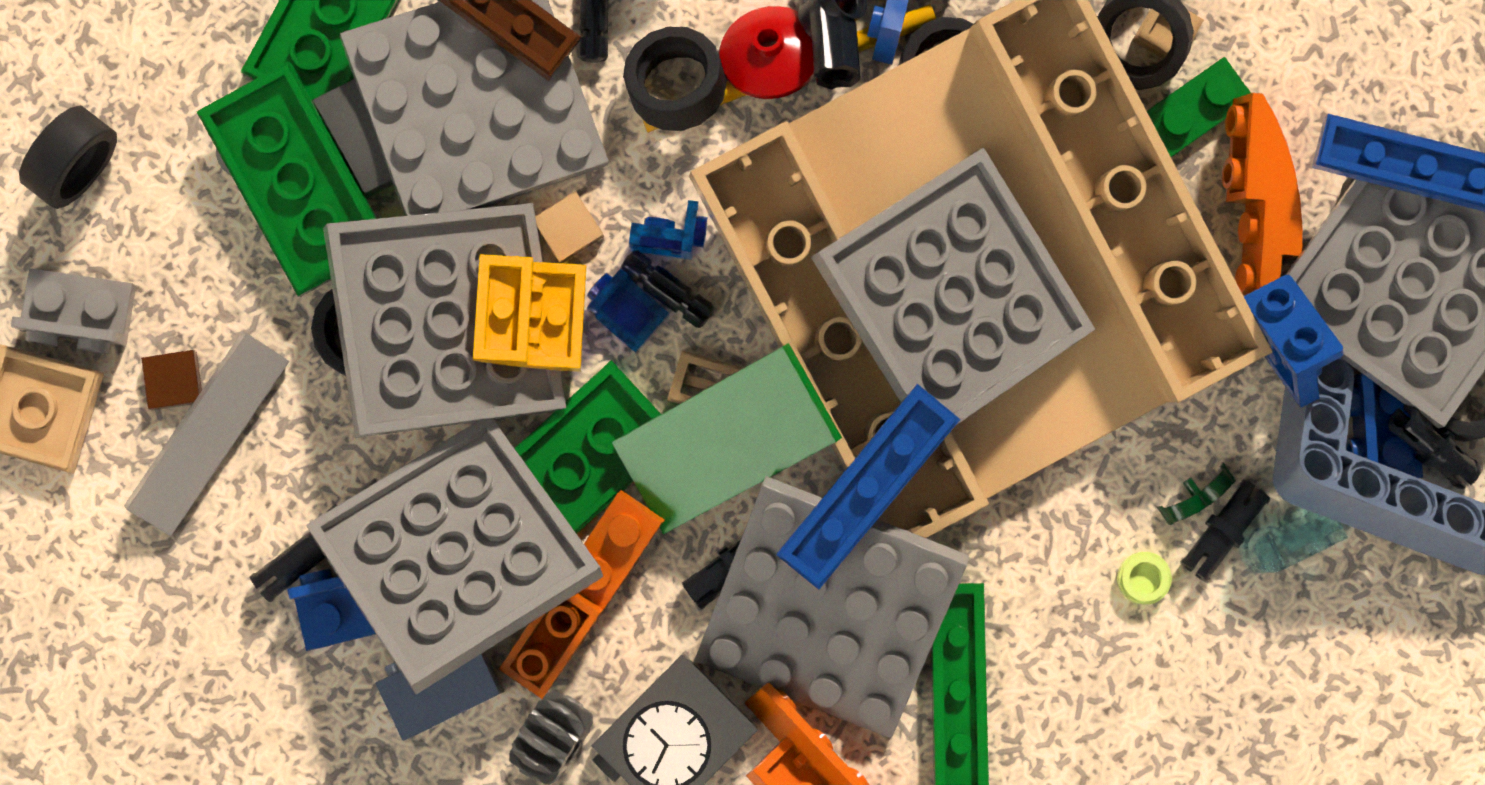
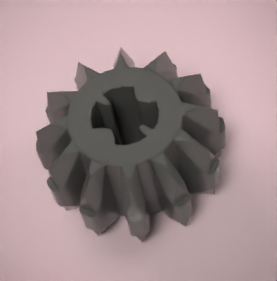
(551, 737)

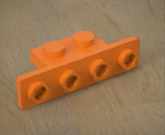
(803, 752)

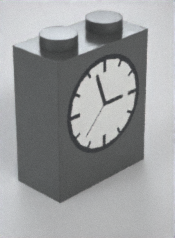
(674, 731)

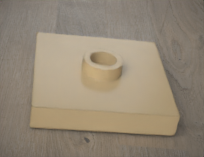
(45, 408)

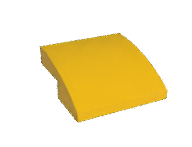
(529, 313)

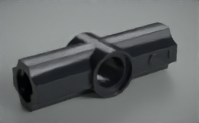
(833, 39)

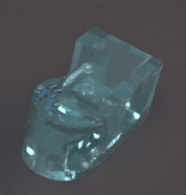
(1282, 546)

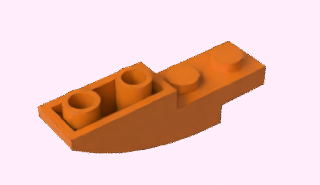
(1265, 181)
(557, 635)

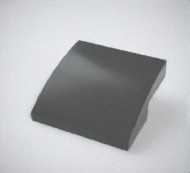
(355, 136)

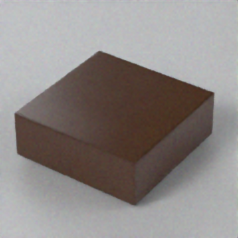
(171, 379)

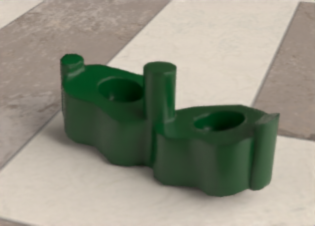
(1200, 498)

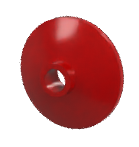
(770, 70)

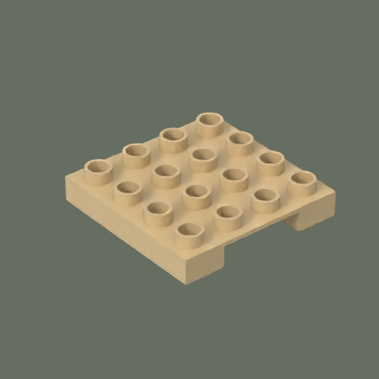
(1093, 182)

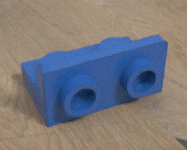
(1296, 336)
(1371, 435)
(327, 611)

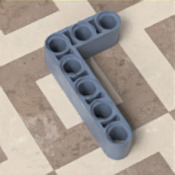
(1326, 479)

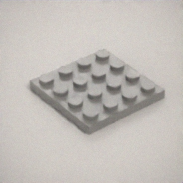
(465, 115)
(954, 289)
(1402, 293)
(411, 314)
(454, 553)
(838, 647)

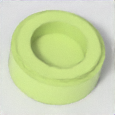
(1144, 578)

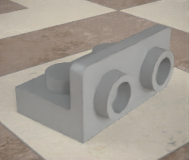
(76, 308)

